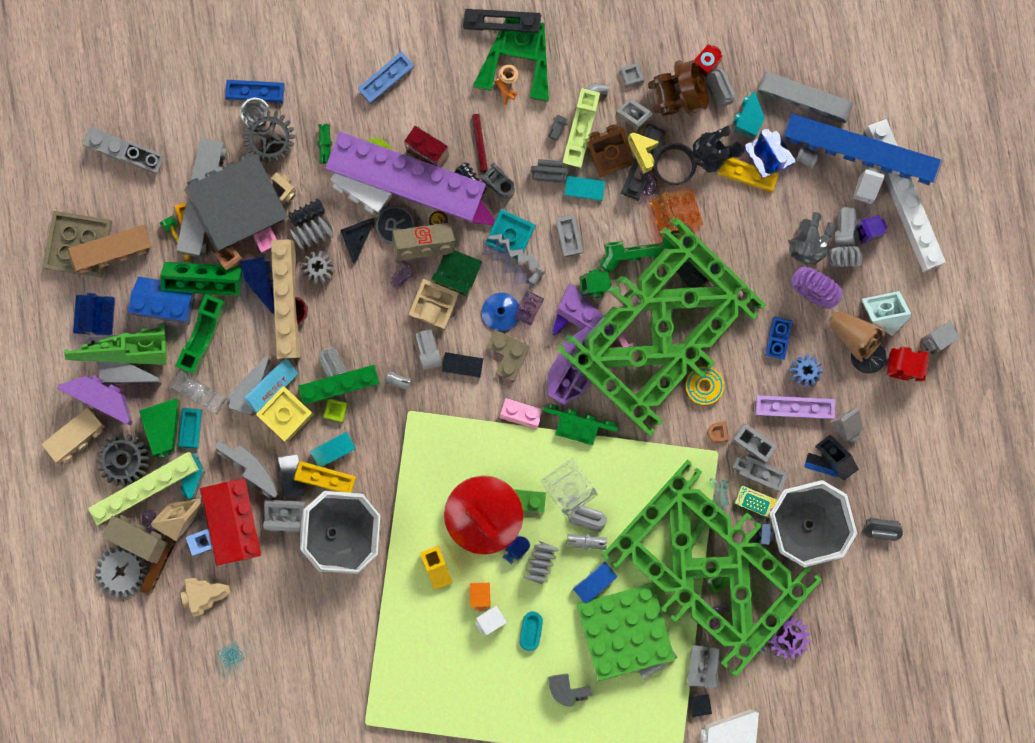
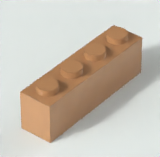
(109, 248)

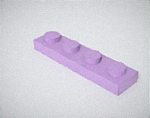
(795, 407)

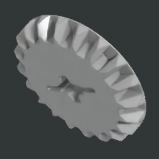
(122, 585)

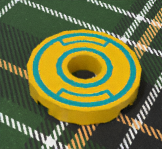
(705, 397)

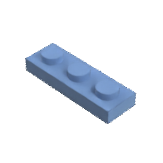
(386, 77)

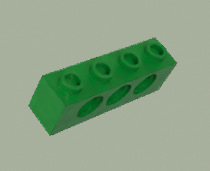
(201, 278)

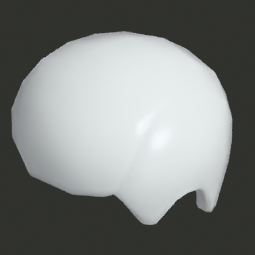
(251, 107)

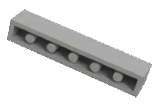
(192, 232)

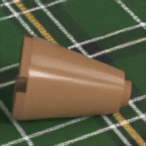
(856, 334)

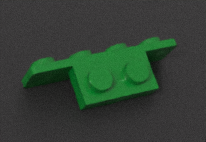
(576, 426)

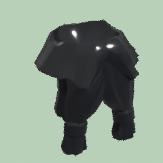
(712, 153)

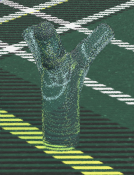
(722, 489)

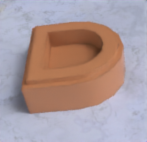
(718, 432)

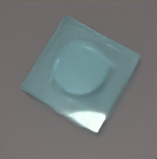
(231, 654)

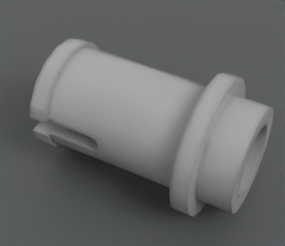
(397, 381)

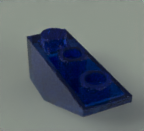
(257, 276)

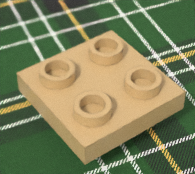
(433, 304)

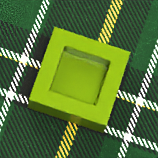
(335, 410)

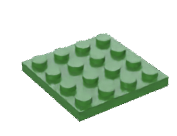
(625, 632)

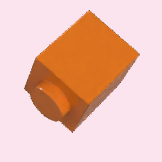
(480, 596)

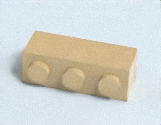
(74, 436)

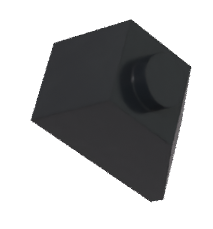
(837, 457)

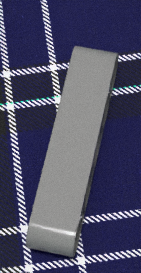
(805, 97)

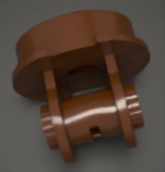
(692, 86)

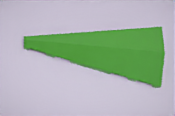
(139, 348)

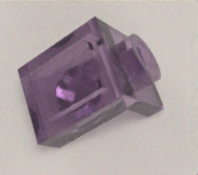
(402, 276)
(528, 307)

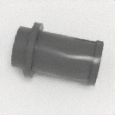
(557, 127)

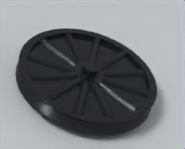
(873, 363)

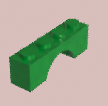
(202, 335)
(339, 384)

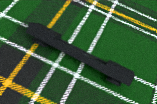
(528, 20)
(634, 187)

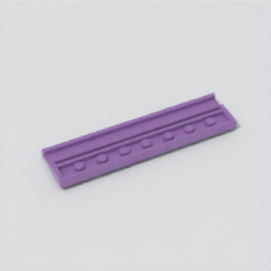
(405, 176)

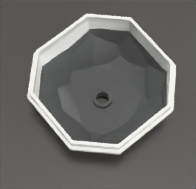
(831, 522)
(354, 528)

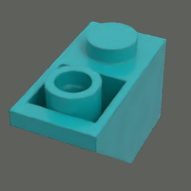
(751, 118)
(192, 483)

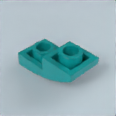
(333, 449)

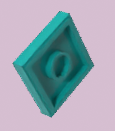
(511, 227)

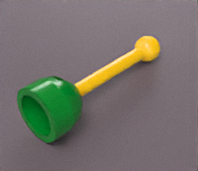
(169, 225)

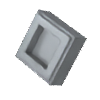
(632, 75)

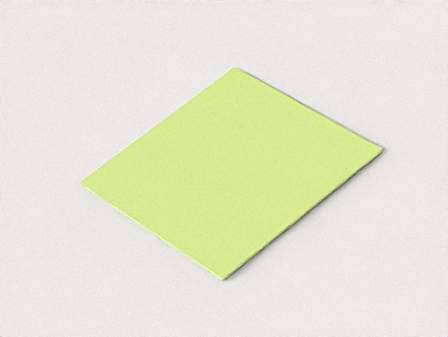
(451, 680)

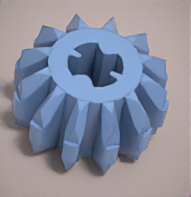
(803, 363)

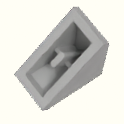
(635, 114)

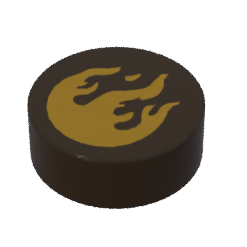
(438, 218)

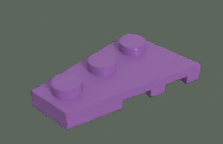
(579, 310)

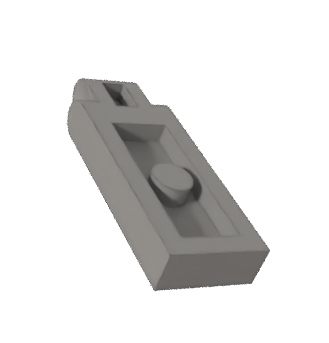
(760, 472)

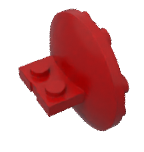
(483, 514)

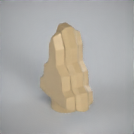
(202, 595)

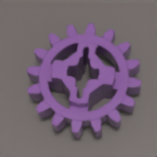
(791, 649)

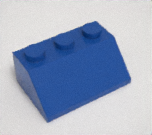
(151, 302)

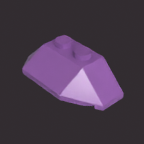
(564, 380)
(99, 396)

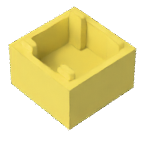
(285, 414)

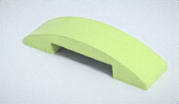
(581, 127)

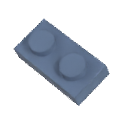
(765, 534)

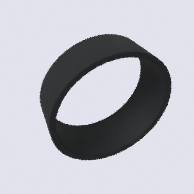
(679, 146)

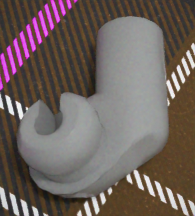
(602, 89)

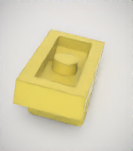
(640, 146)

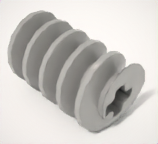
(312, 233)
(541, 562)

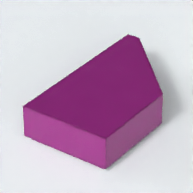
(483, 215)

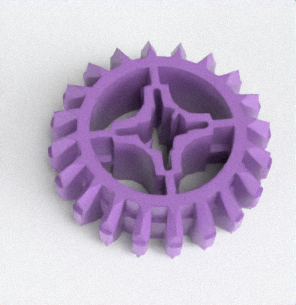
(816, 287)

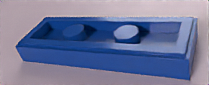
(243, 90)

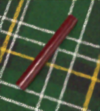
(479, 142)

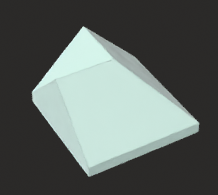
(887, 311)

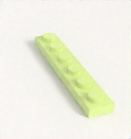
(143, 488)

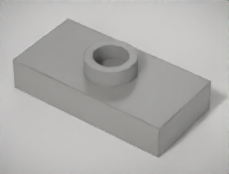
(569, 235)

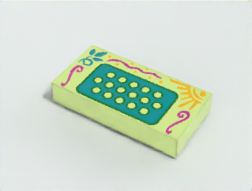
(755, 501)

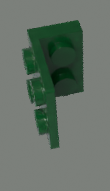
(457, 272)

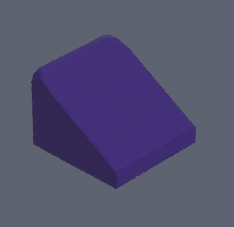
(560, 323)

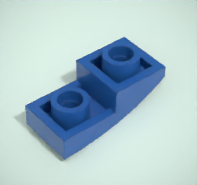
(778, 338)
(595, 582)

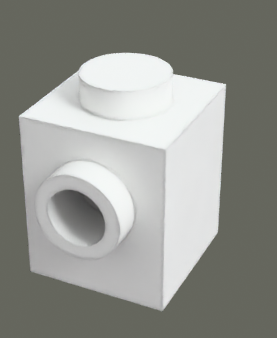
(490, 620)

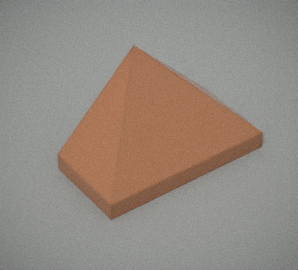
(228, 257)

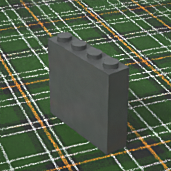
(235, 202)

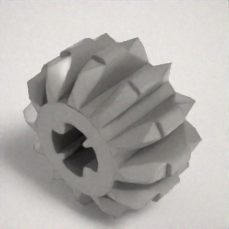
(845, 257)
(322, 272)

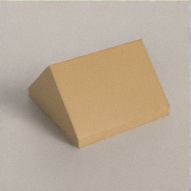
(177, 517)

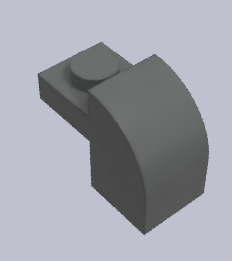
(563, 693)

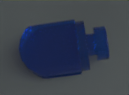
(516, 549)

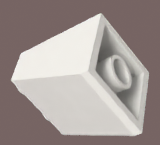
(732, 729)

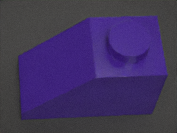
(871, 229)

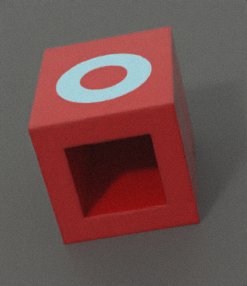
(708, 59)

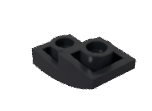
(287, 467)

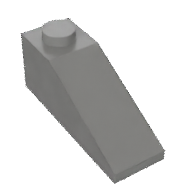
(124, 374)
(236, 399)
(848, 425)

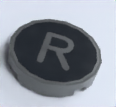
(393, 219)

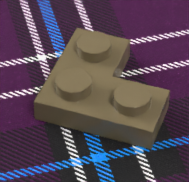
(513, 352)

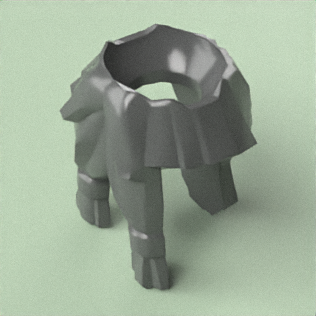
(808, 245)

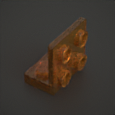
(676, 205)

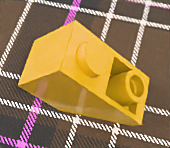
(436, 567)

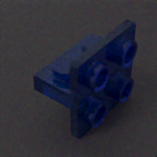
(769, 153)
(94, 314)

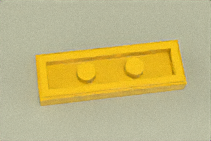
(747, 174)
(324, 477)

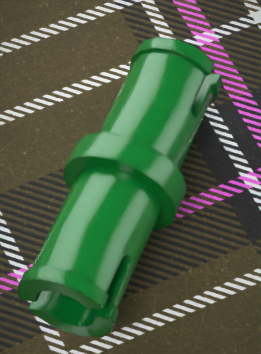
(324, 143)

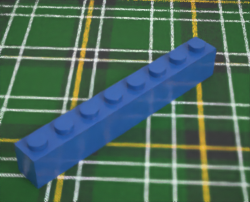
(863, 148)

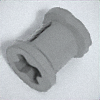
(807, 157)

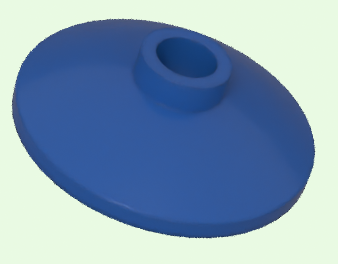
(493, 319)

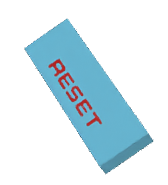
(270, 385)

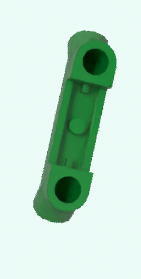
(616, 252)

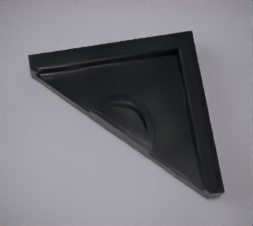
(356, 236)

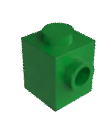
(595, 283)

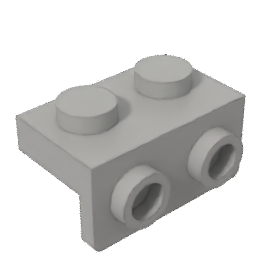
(282, 515)
(704, 666)

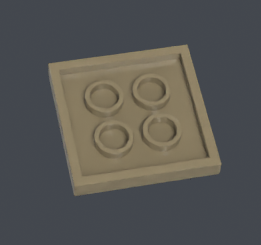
(69, 231)

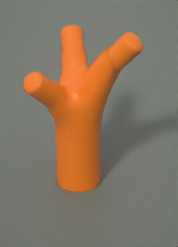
(506, 92)

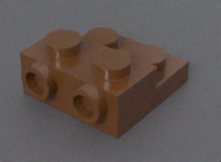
(609, 150)

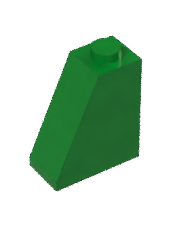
(161, 426)

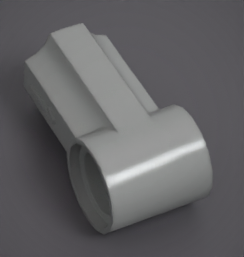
(847, 234)
(429, 354)

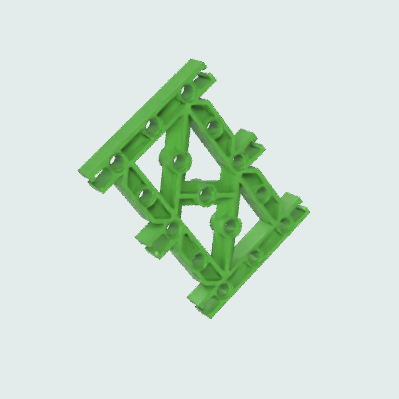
(660, 302)
(734, 566)

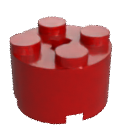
(907, 364)

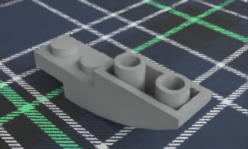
(123, 150)
(255, 471)

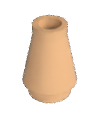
(508, 70)

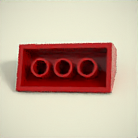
(230, 522)

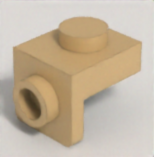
(284, 183)

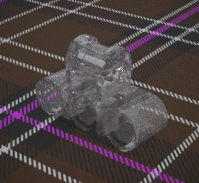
(198, 392)

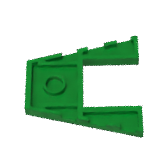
(522, 46)

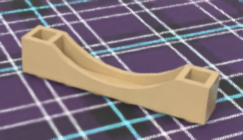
(284, 299)

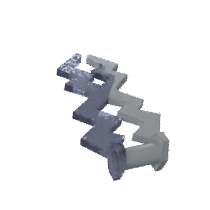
(506, 256)

